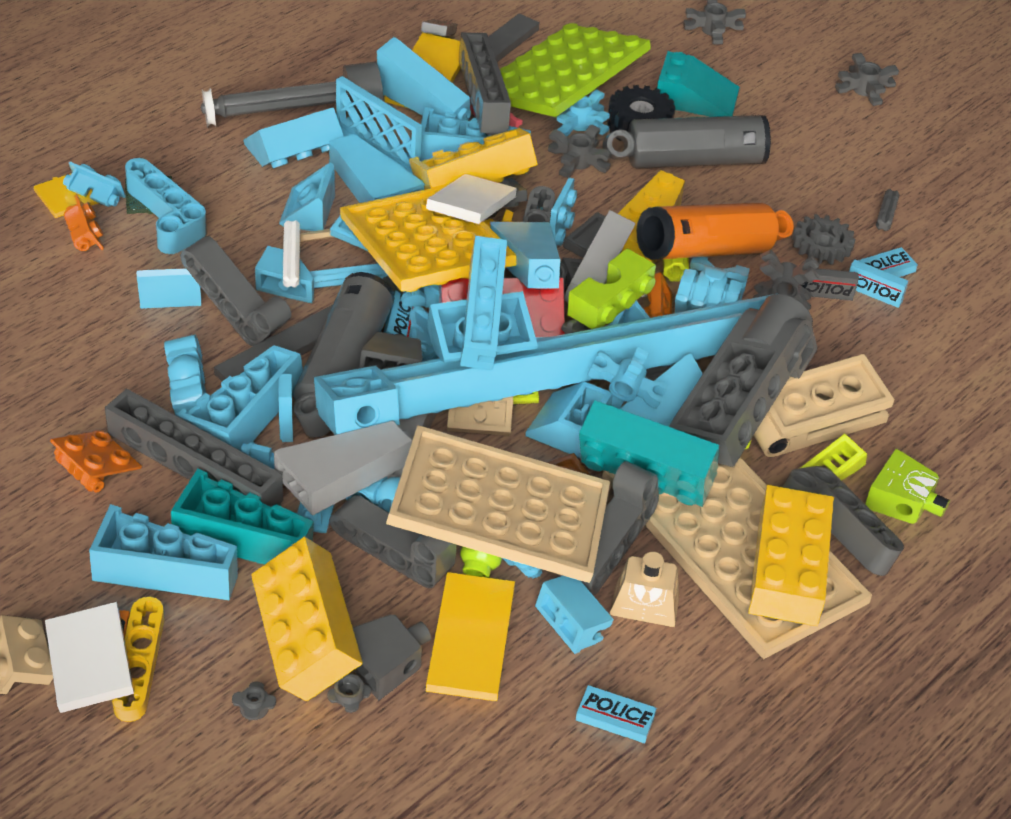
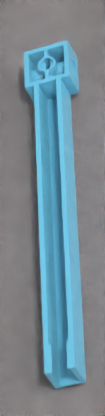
(377, 396)

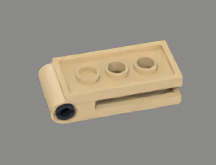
(824, 406)

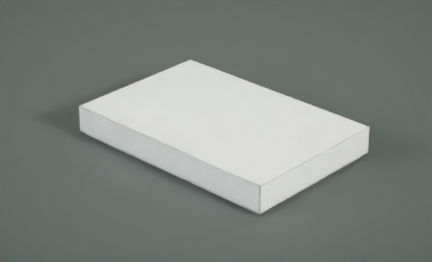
(471, 198)
(88, 657)

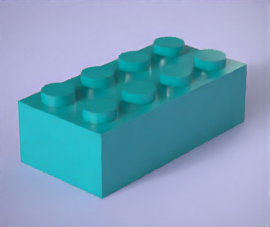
(680, 460)

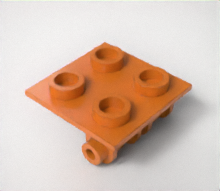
(92, 458)

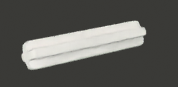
(291, 254)

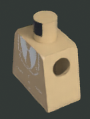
(647, 590)

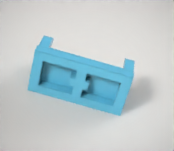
(573, 612)

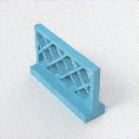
(373, 135)

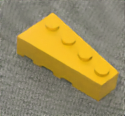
(495, 159)
(660, 191)

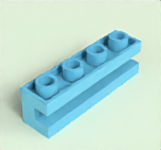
(483, 303)

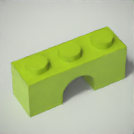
(627, 280)

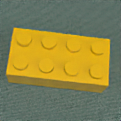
(792, 555)
(306, 619)

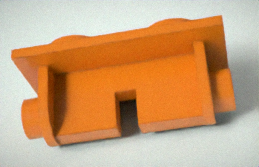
(83, 228)

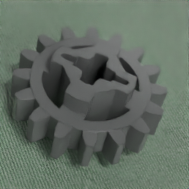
(823, 239)

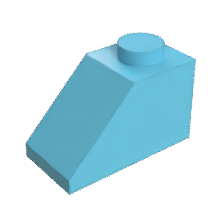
(270, 277)

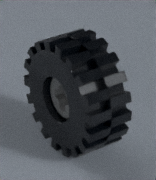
(637, 104)

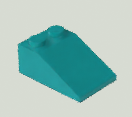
(696, 86)

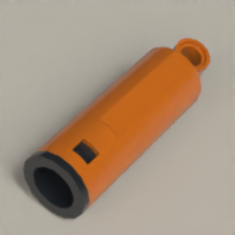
(710, 230)

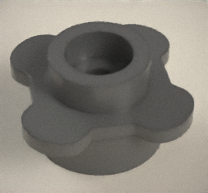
(349, 684)
(254, 709)

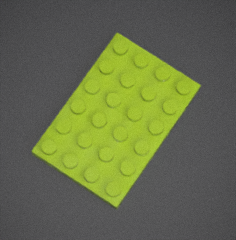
(568, 67)

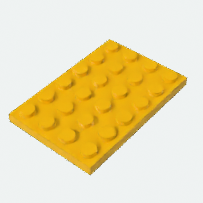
(414, 242)

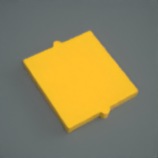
(58, 197)

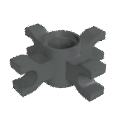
(714, 20)
(867, 79)
(579, 151)
(787, 278)

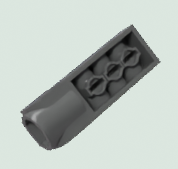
(748, 375)

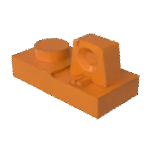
(659, 298)

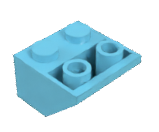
(564, 416)

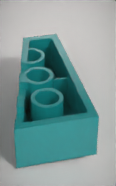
(237, 519)

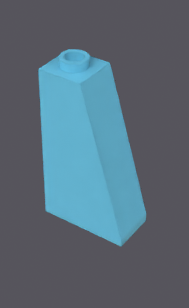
(417, 84)
(368, 171)
(535, 252)
(680, 380)

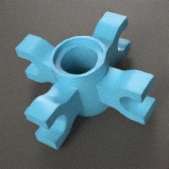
(583, 114)
(628, 379)

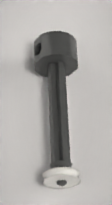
(362, 74)

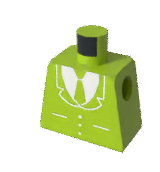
(906, 490)

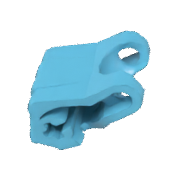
(709, 286)

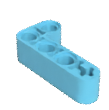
(179, 214)

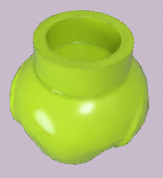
(478, 562)

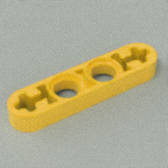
(143, 658)

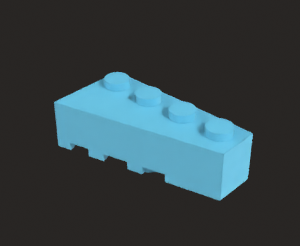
(448, 132)
(245, 401)
(161, 558)

